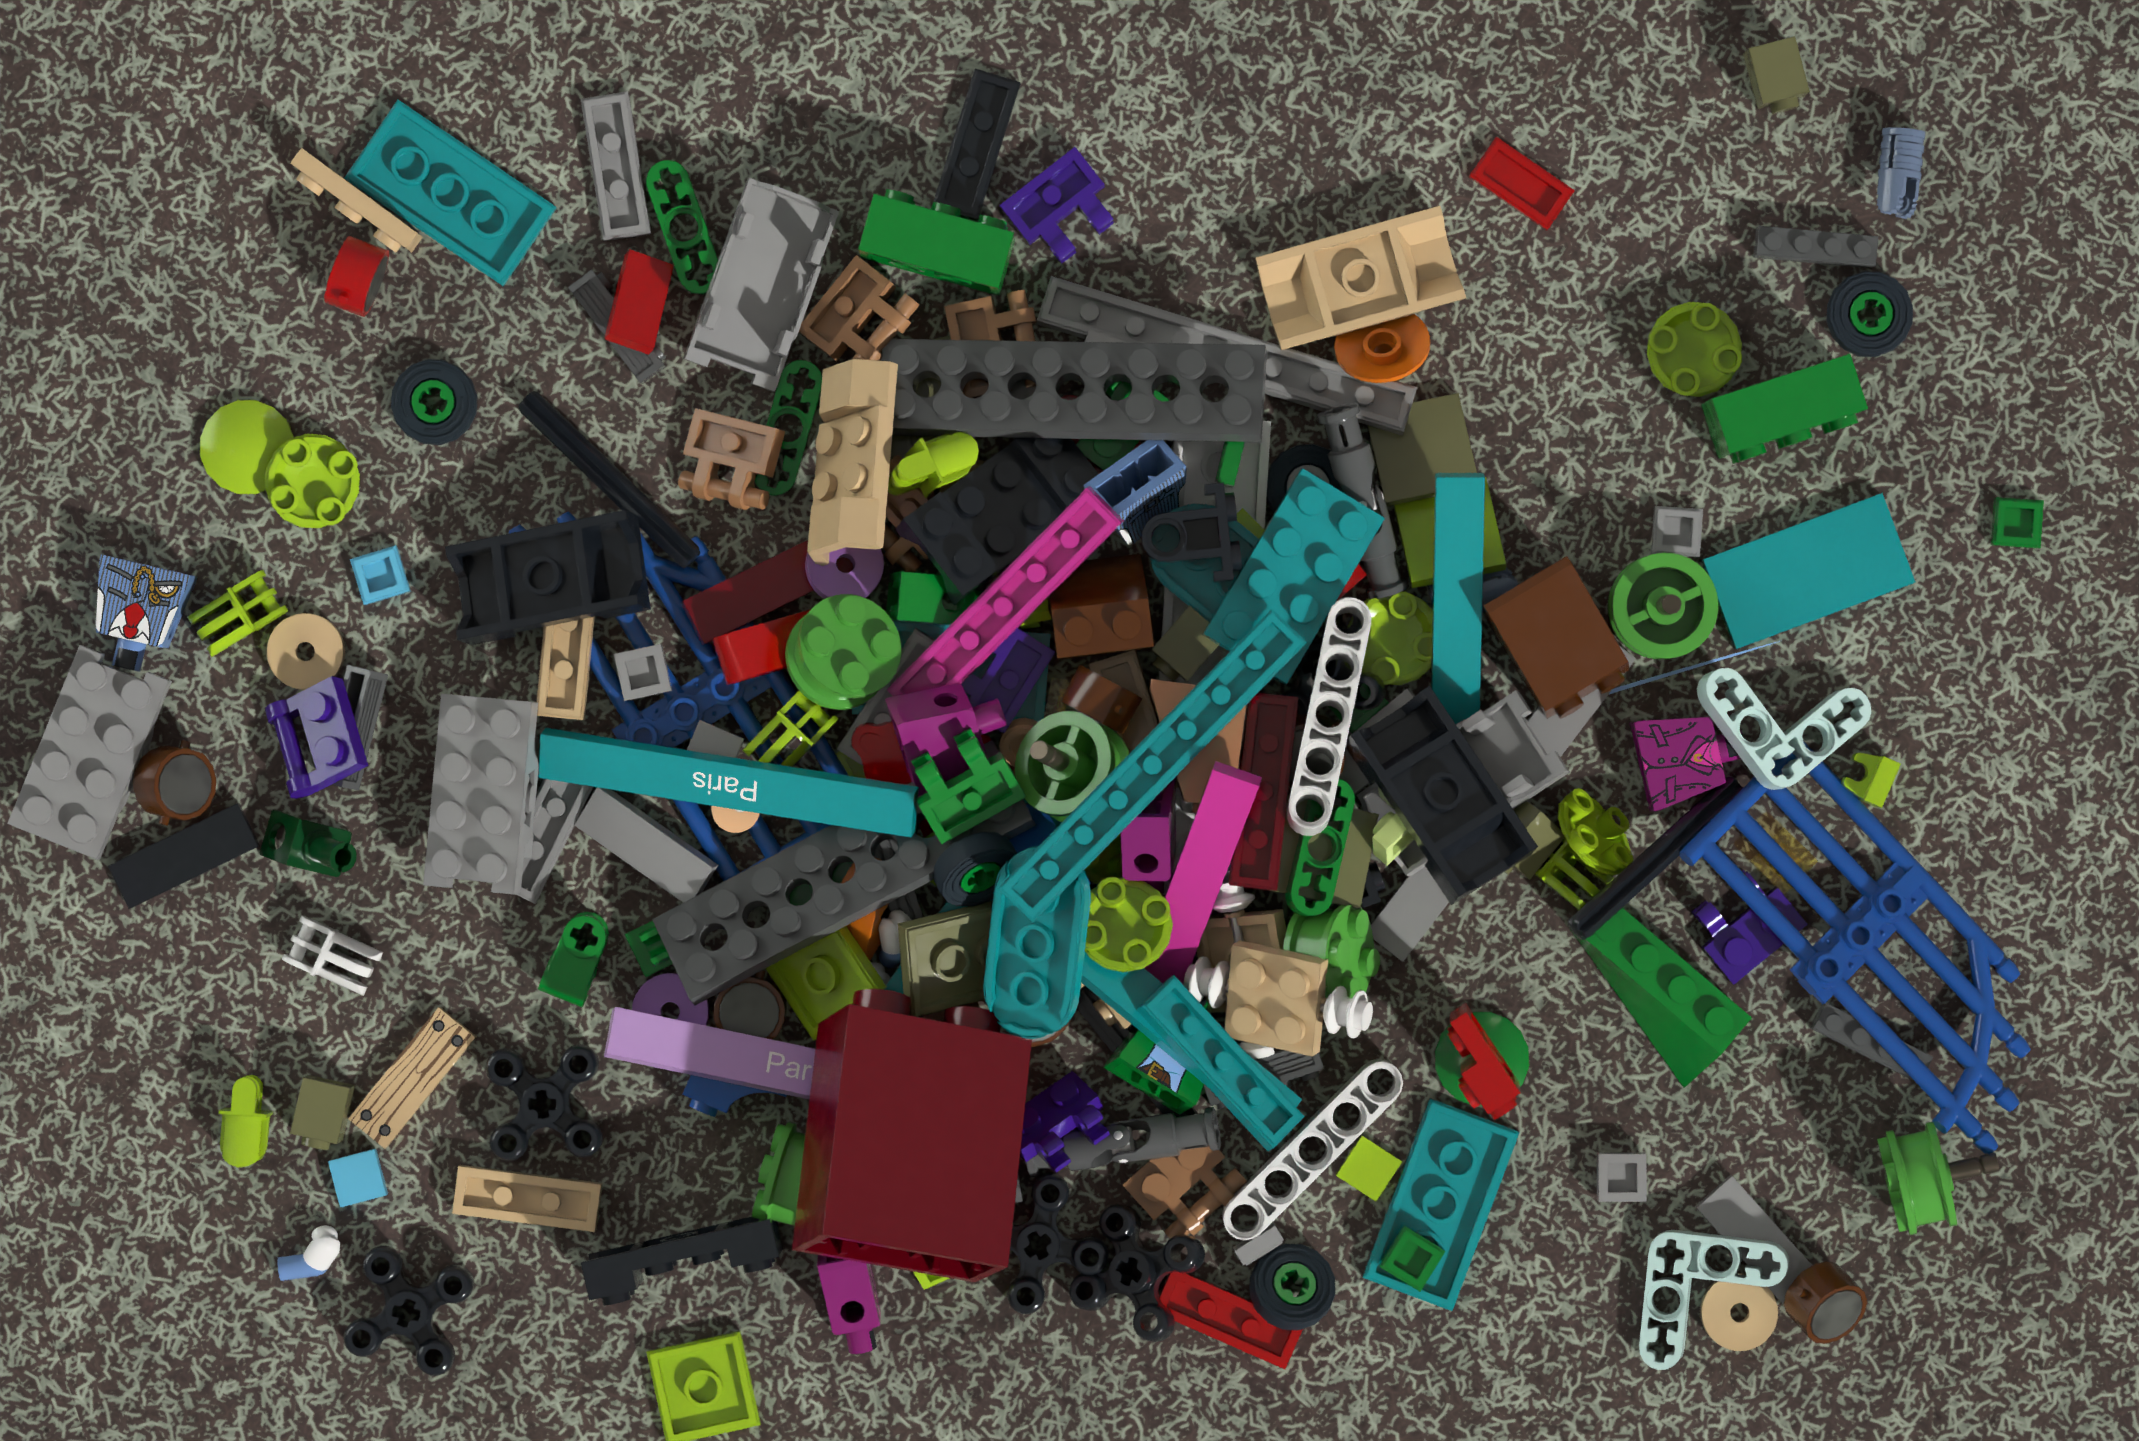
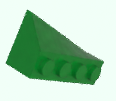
(1667, 997)

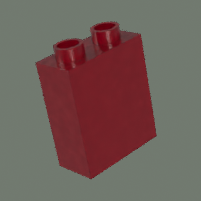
(913, 1139)

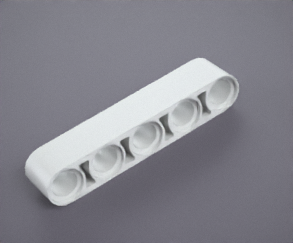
(1332, 693)
(1305, 1172)

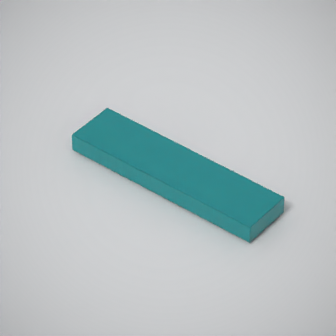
(1220, 1063)

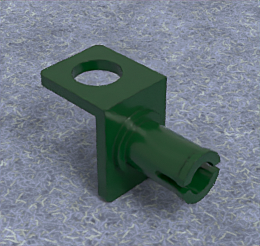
(309, 845)

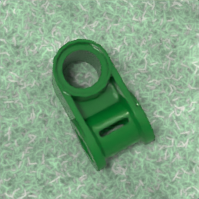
(573, 965)

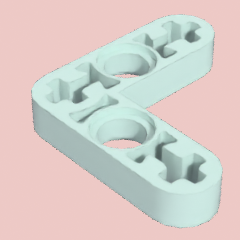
(1772, 742)
(1695, 1266)

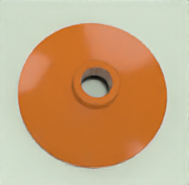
(1384, 350)

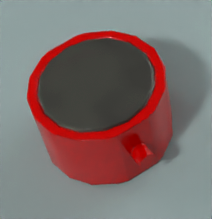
(356, 276)

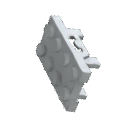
(762, 282)
(89, 754)
(1508, 754)
(483, 792)

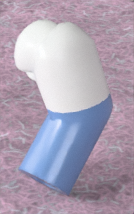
(889, 938)
(316, 1258)

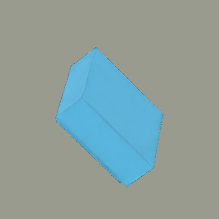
(380, 575)
(358, 1177)

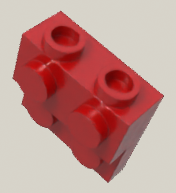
(1485, 1074)

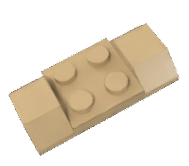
(1359, 278)
(852, 457)

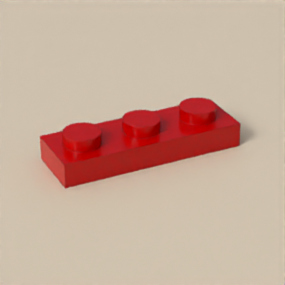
(1226, 1318)

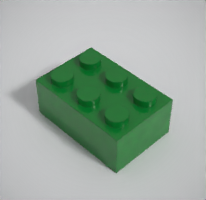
(937, 242)
(1785, 409)

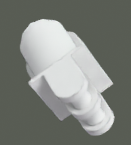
(329, 954)

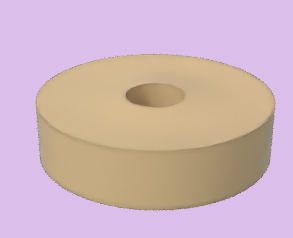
(284, 645)
(1741, 1334)

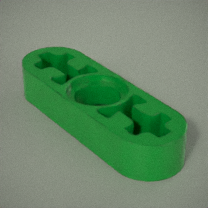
(660, 198)
(808, 397)
(1322, 884)

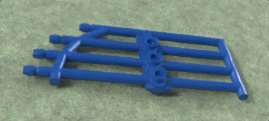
(702, 698)
(1863, 929)

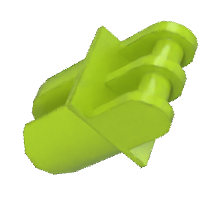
(934, 464)
(241, 611)
(812, 710)
(1562, 865)
(245, 1124)

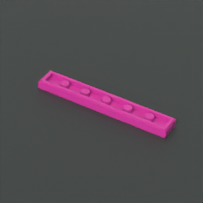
(1012, 595)
(1204, 865)

